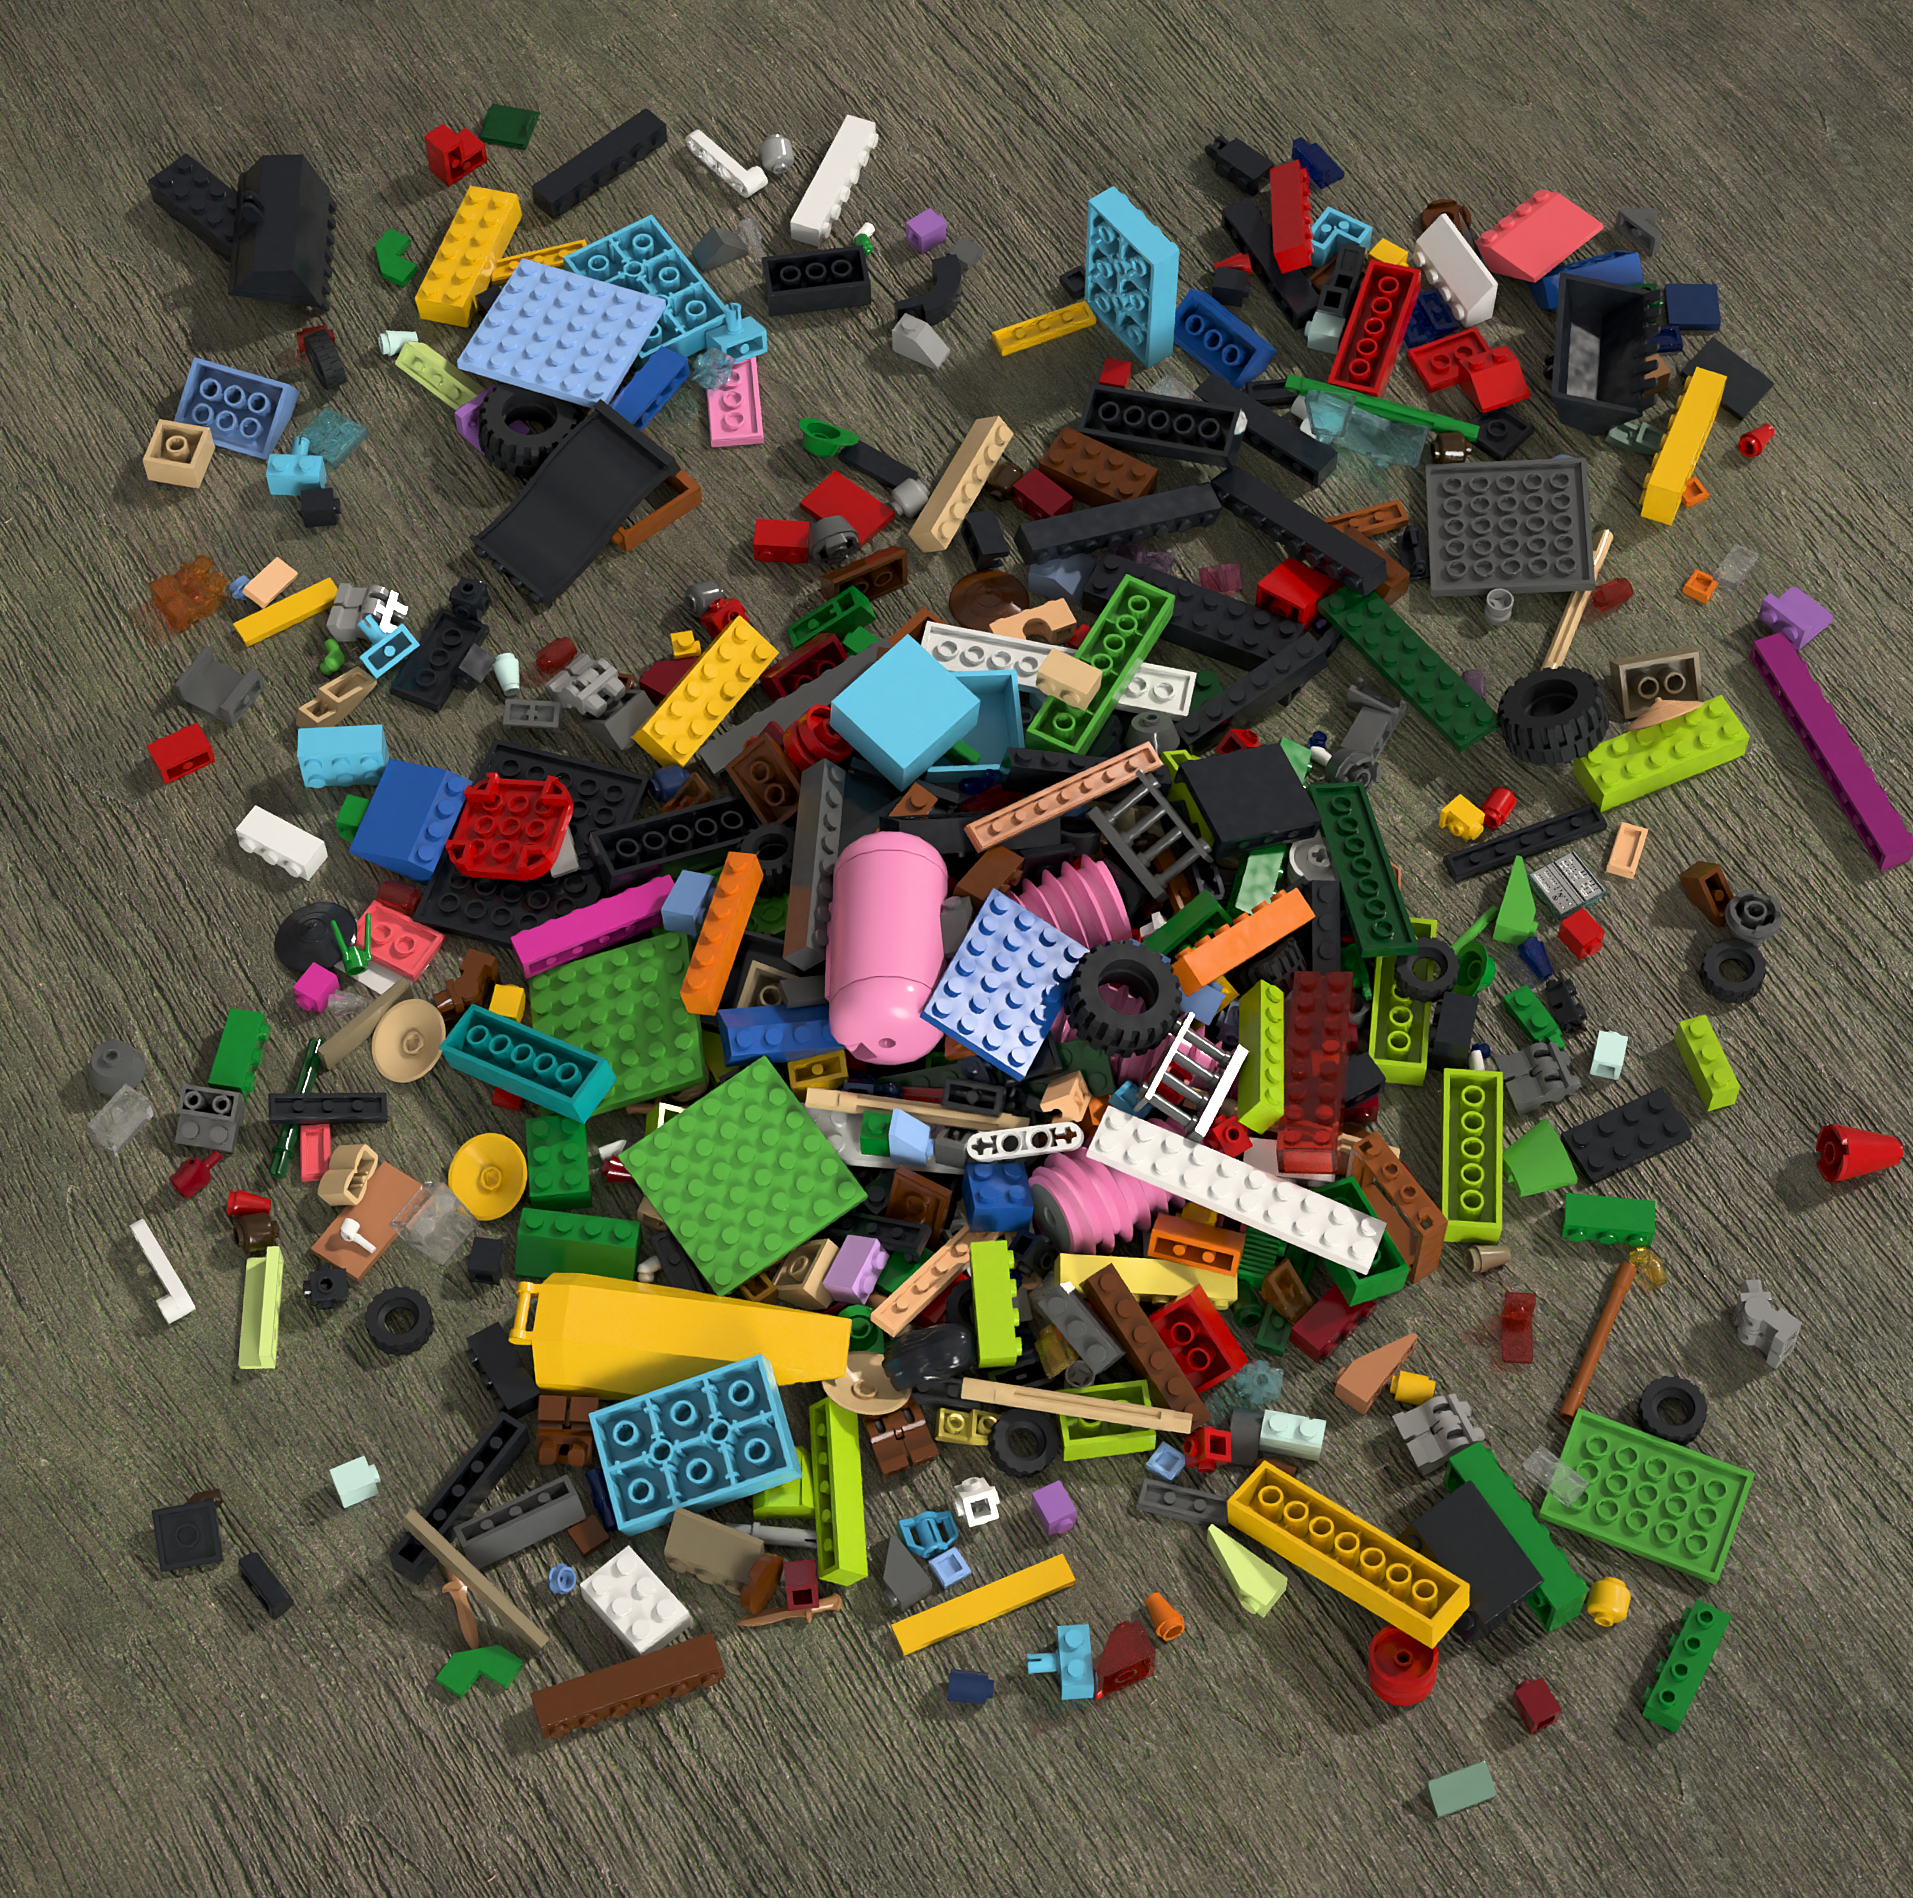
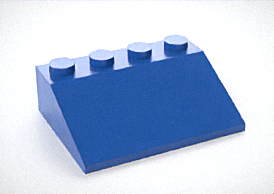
(410, 819)

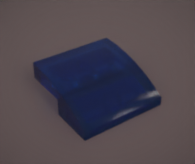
(1429, 319)

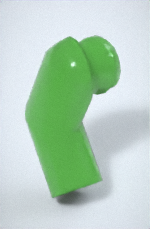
(334, 659)

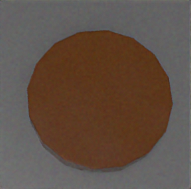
(1446, 206)
(764, 1581)

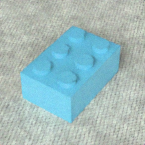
(342, 755)

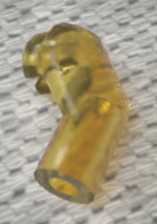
(1652, 1262)

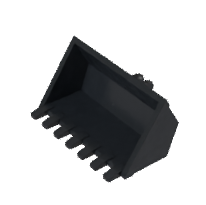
(282, 233)
(1602, 353)

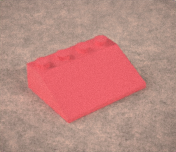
(1536, 236)

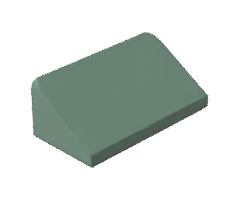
(1460, 1789)

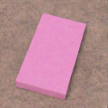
(736, 408)

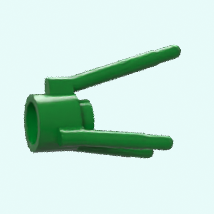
(353, 958)

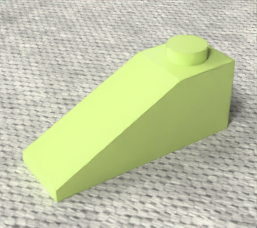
(1250, 1577)

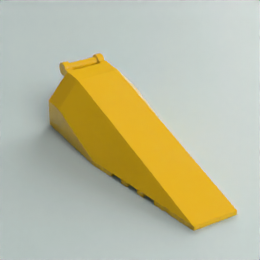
(639, 1337)

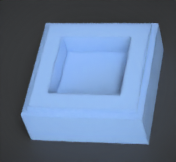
(1166, 1462)
(949, 1568)

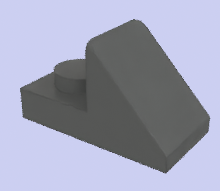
(1640, 228)

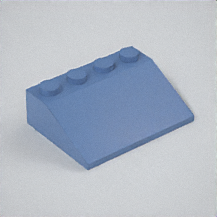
(238, 407)

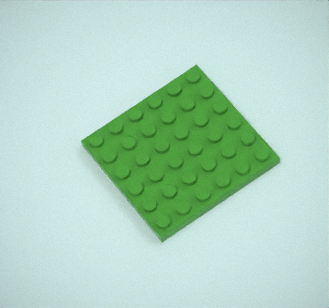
(630, 1014)
(742, 1177)

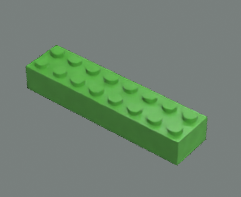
(1116, 647)

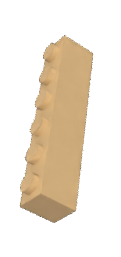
(960, 484)

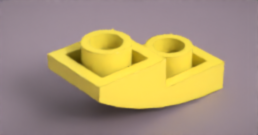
(964, 1427)

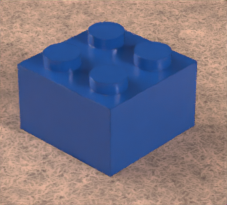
(997, 1197)

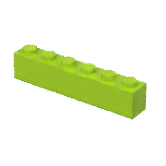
(1263, 1067)
(838, 1493)

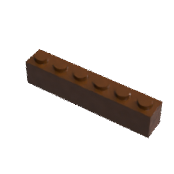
(1143, 1345)
(628, 1686)

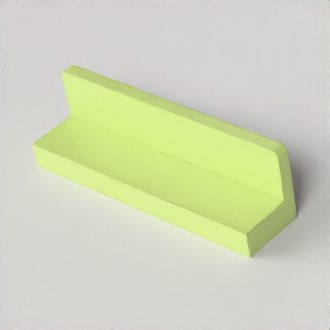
(437, 374)
(261, 1310)

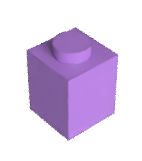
(926, 230)
(1054, 1508)

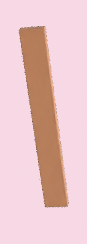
(1062, 797)

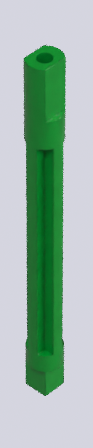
(1388, 409)

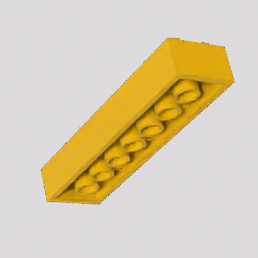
(1348, 1554)

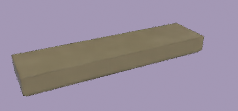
(362, 1025)

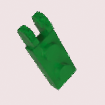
(1354, 963)

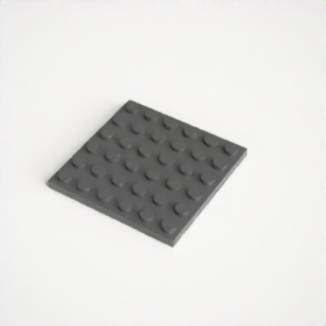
(1509, 527)

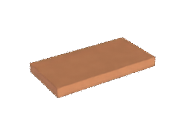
(384, 1198)

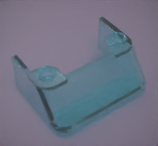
(1338, 421)

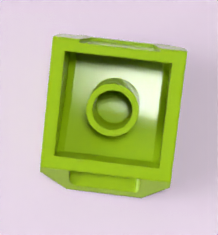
(789, 1499)

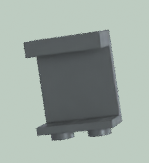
(218, 688)

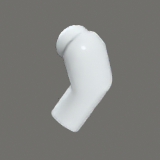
(647, 1269)

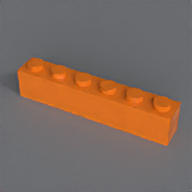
(721, 933)
(1242, 941)

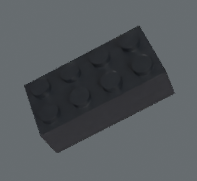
(816, 280)

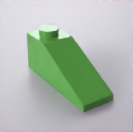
(1517, 910)

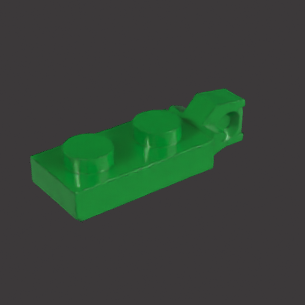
(1532, 1017)

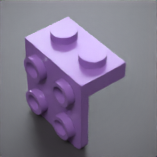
(468, 420)
(1794, 615)

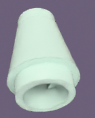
(393, 341)
(507, 672)

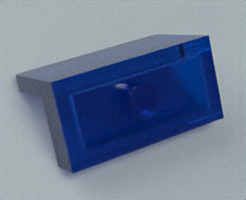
(1320, 166)

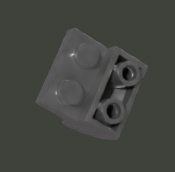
(209, 1118)

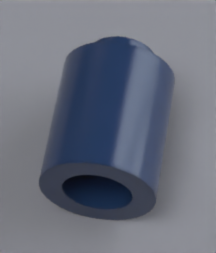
(970, 1686)

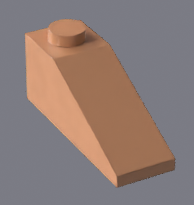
(1371, 1373)

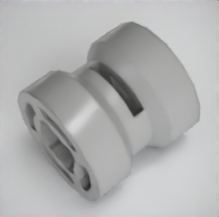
(1498, 607)
(1080, 1374)

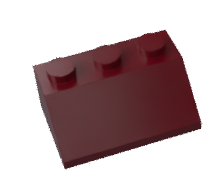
(803, 665)

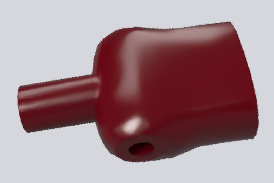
(194, 1174)

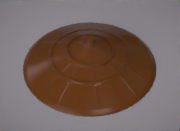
(985, 597)

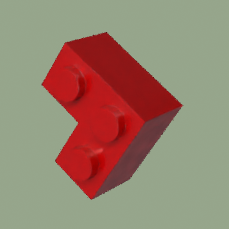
(453, 154)

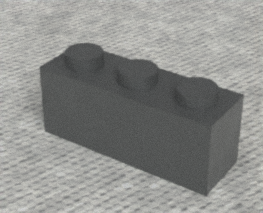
(1082, 1327)

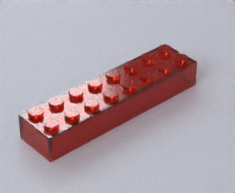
(1316, 1073)

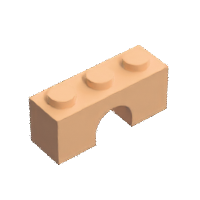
(1050, 620)

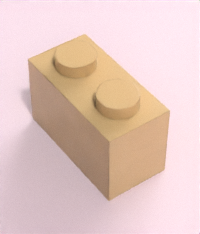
(1068, 679)

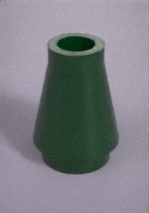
(1247, 1308)

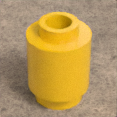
(1412, 1388)

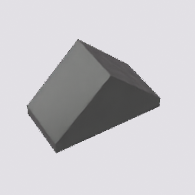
(718, 248)
(952, 1146)
(1245, 1436)

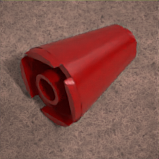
(1854, 1152)

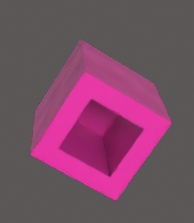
(313, 988)

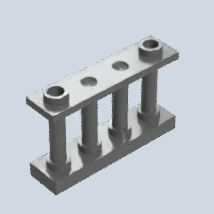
(1123, 841)
(1218, 1083)

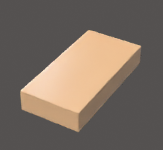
(270, 582)
(1627, 850)

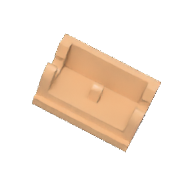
(1069, 1095)

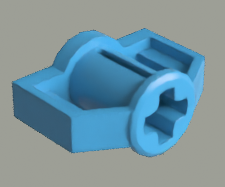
(1124, 1100)
(928, 1533)

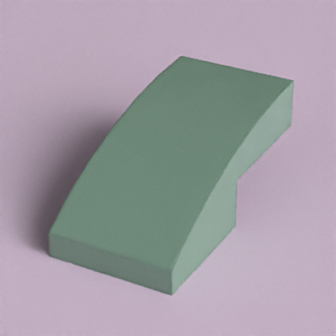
(1640, 439)

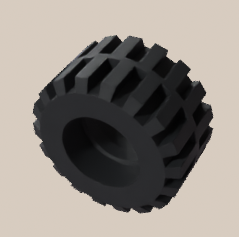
(775, 852)
(1273, 965)

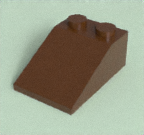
(768, 781)

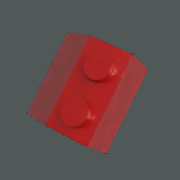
(1492, 379)

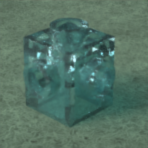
(713, 369)
(1269, 1382)

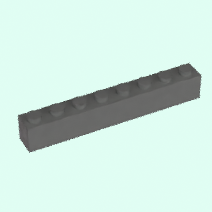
(719, 752)
(814, 864)

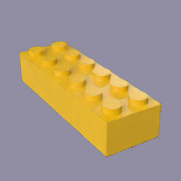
(468, 256)
(1681, 445)
(705, 694)

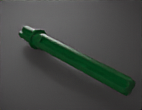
(283, 1151)

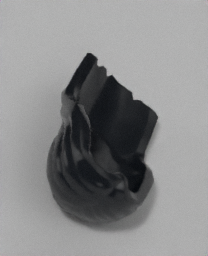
(929, 1355)

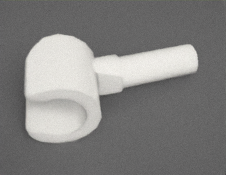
(349, 1233)

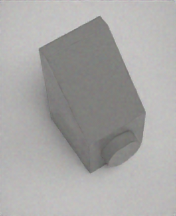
(919, 342)

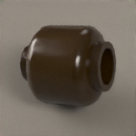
(1450, 448)
(1001, 480)
(255, 1232)

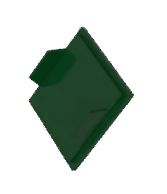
(508, 126)

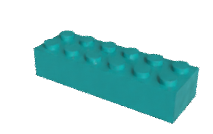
(528, 1063)

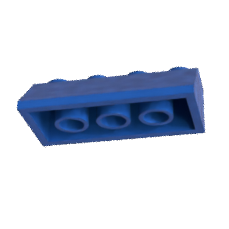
(1613, 267)
(1220, 340)
(776, 1033)

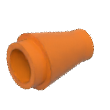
(1165, 1618)

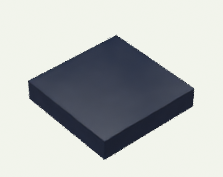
(1692, 306)

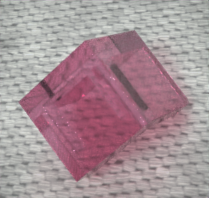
(1221, 577)

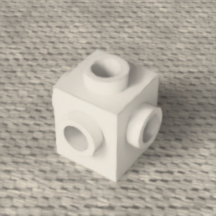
(976, 1501)

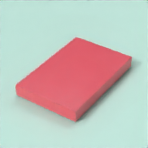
(399, 941)

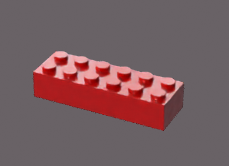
(1376, 328)

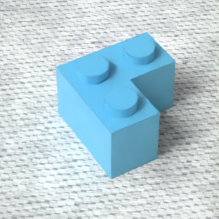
(1332, 230)

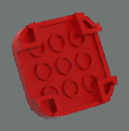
(511, 828)

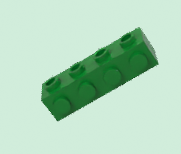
(1686, 1665)

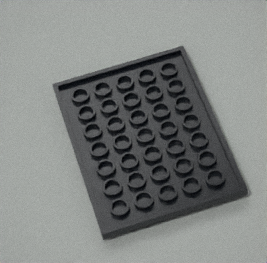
(501, 908)

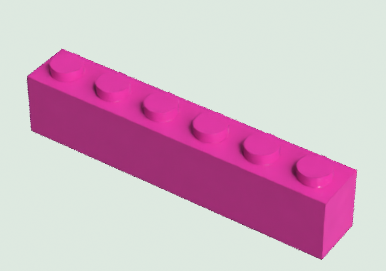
(591, 927)

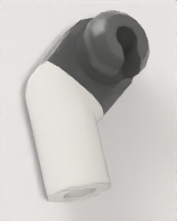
(614, 1148)

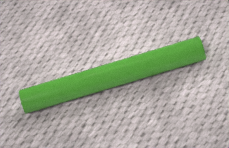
(1490, 914)

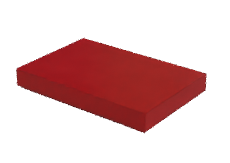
(1438, 360)
(843, 498)

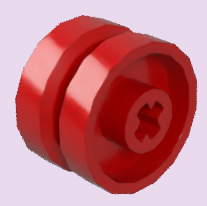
(814, 739)
(1401, 1667)

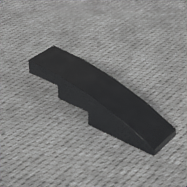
(1200, 873)

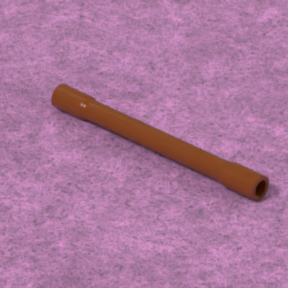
(1619, 1288)

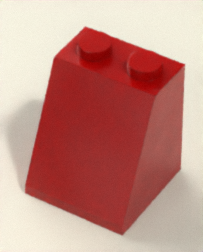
(1294, 591)

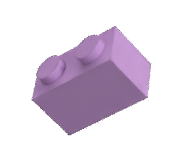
(856, 1269)

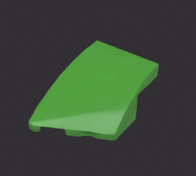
(1538, 1161)

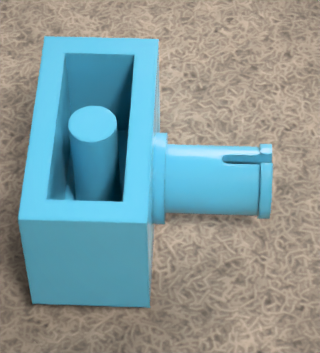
(739, 336)
(295, 472)
(386, 648)
(1070, 1660)

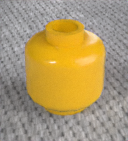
(1608, 1601)

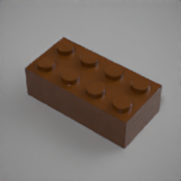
(1096, 471)

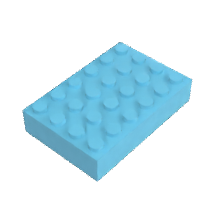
(651, 263)
(1131, 276)
(695, 1445)

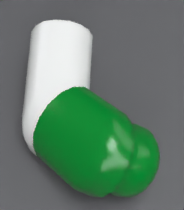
(862, 238)

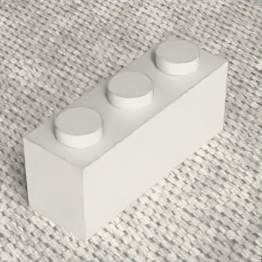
(281, 843)

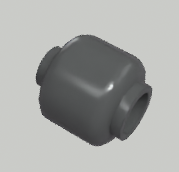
(700, 596)

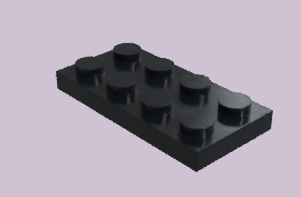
(1625, 1136)

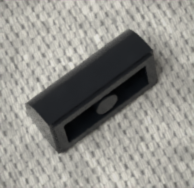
(974, 1096)
(264, 1585)

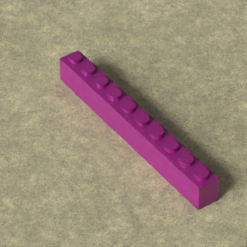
(1832, 751)

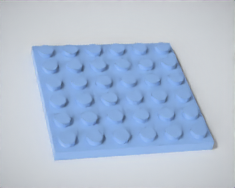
(561, 334)

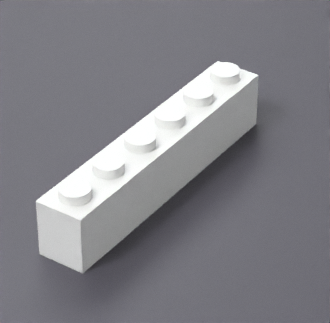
(833, 181)

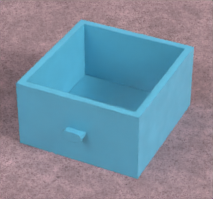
(904, 712)
(996, 729)

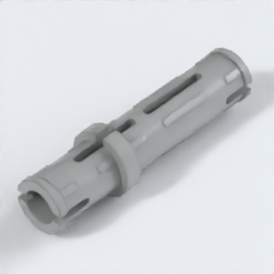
(779, 1535)

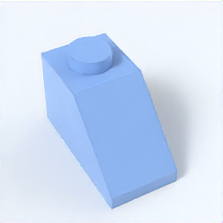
(909, 1140)

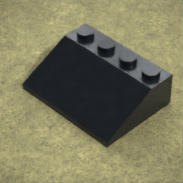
(1476, 1547)

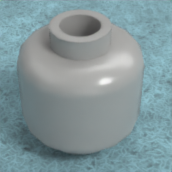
(776, 154)
(910, 497)

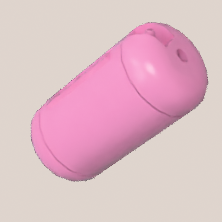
(885, 947)

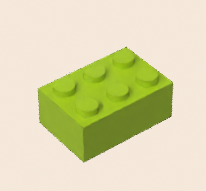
(1096, 1438)

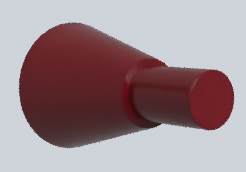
(615, 1171)

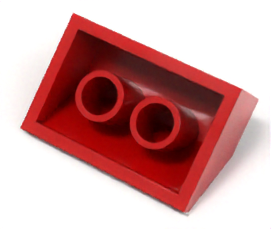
(1198, 1339)

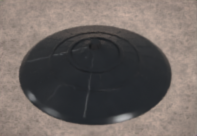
(309, 937)

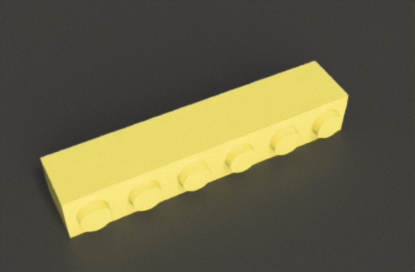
(1148, 1279)

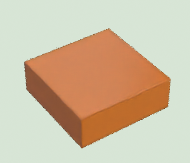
(1694, 493)
(1700, 586)

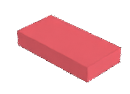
(314, 1151)

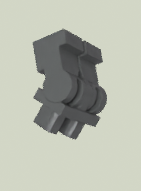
(1549, 1072)

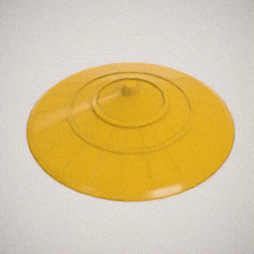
(488, 1175)

